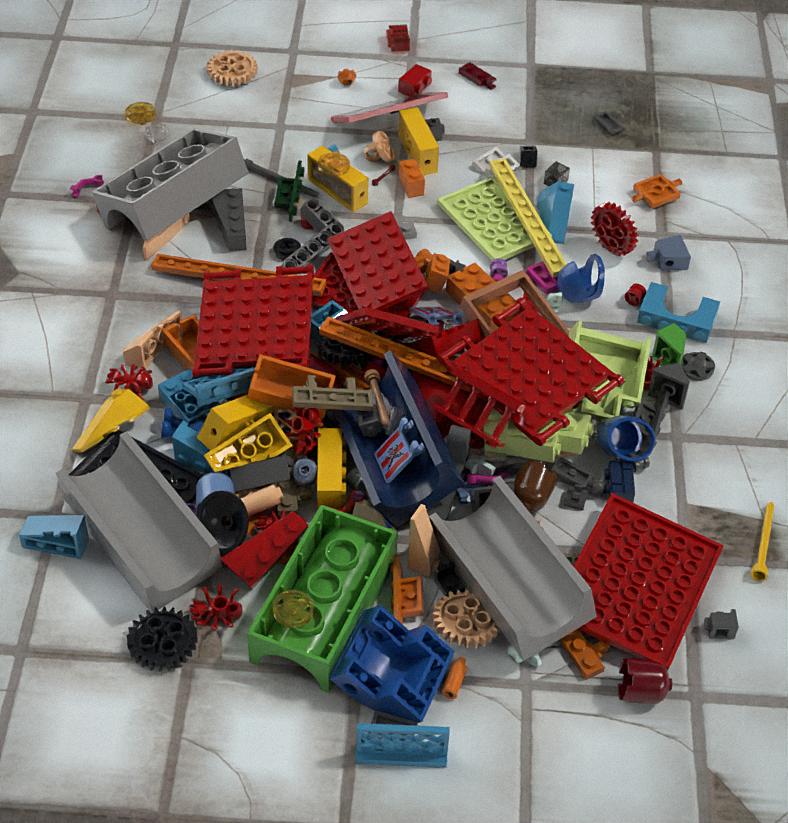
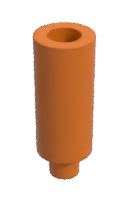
(454, 678)

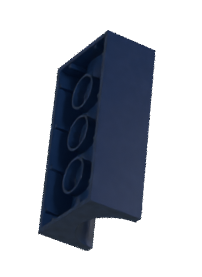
(427, 475)

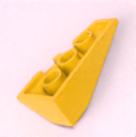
(255, 443)

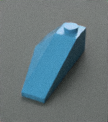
(555, 207)

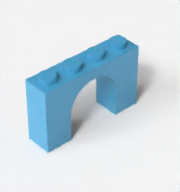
(696, 326)

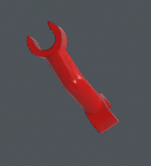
(350, 504)

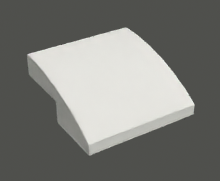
(482, 162)

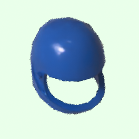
(576, 282)
(623, 436)

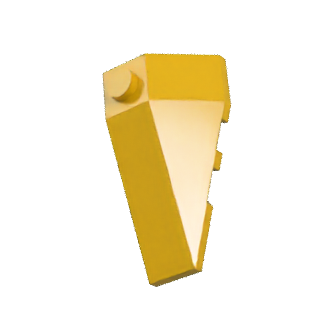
(117, 409)

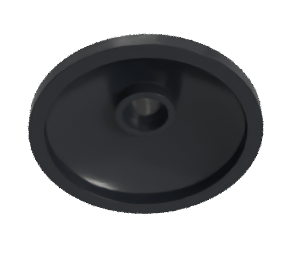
(215, 515)

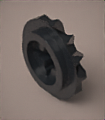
(280, 247)

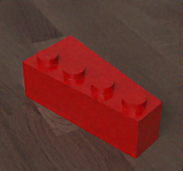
(448, 338)
(262, 552)

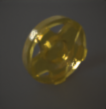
(140, 115)
(333, 162)
(292, 608)

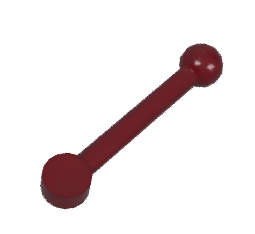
(375, 181)

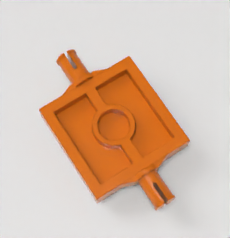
(657, 190)

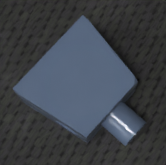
(670, 254)

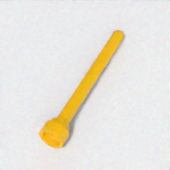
(760, 571)

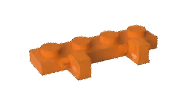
(585, 654)

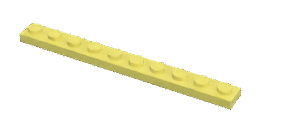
(528, 216)

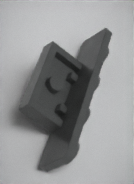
(652, 416)

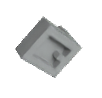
(407, 229)

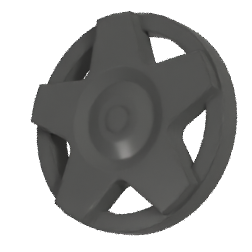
(697, 364)

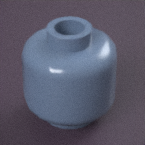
(304, 479)

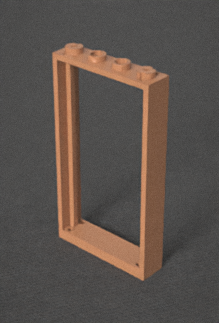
(502, 287)

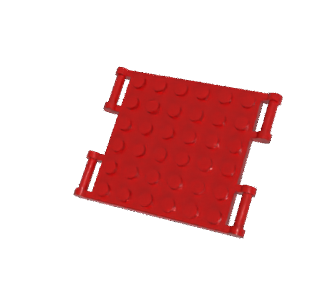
(253, 319)
(534, 366)

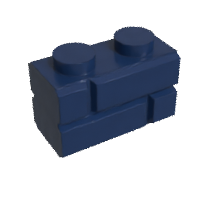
(620, 479)

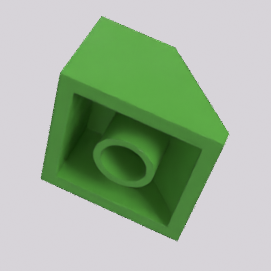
(670, 345)

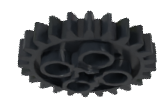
(341, 353)
(143, 634)

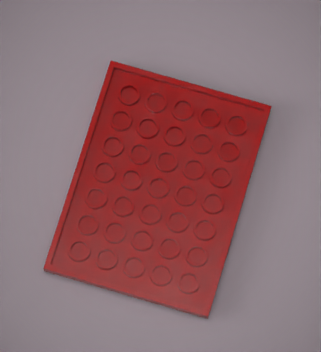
(644, 579)

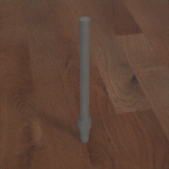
(251, 166)

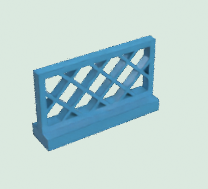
(219, 387)
(402, 753)

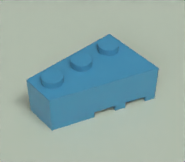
(191, 450)
(56, 534)

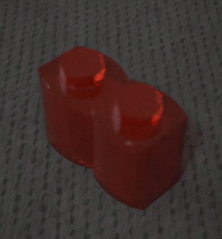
(398, 38)

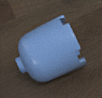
(210, 483)

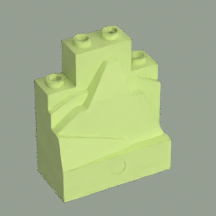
(622, 357)
(567, 439)

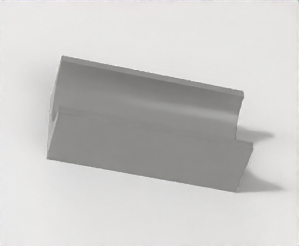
(171, 182)
(143, 525)
(516, 572)

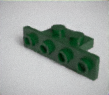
(287, 191)

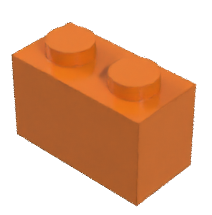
(411, 178)
(437, 272)

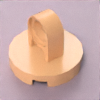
(381, 147)

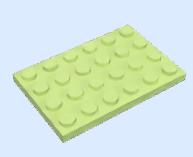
(487, 219)

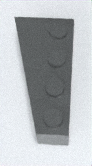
(229, 213)

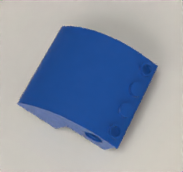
(392, 666)

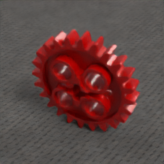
(614, 228)

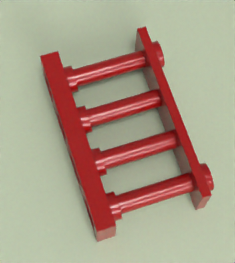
(495, 395)

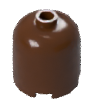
(534, 485)

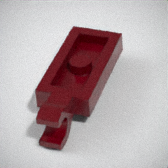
(477, 75)

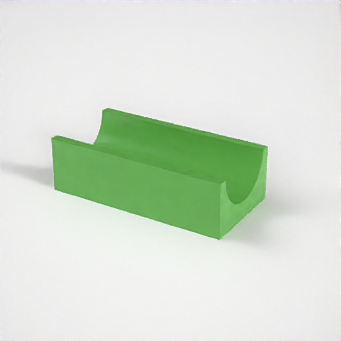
(342, 570)

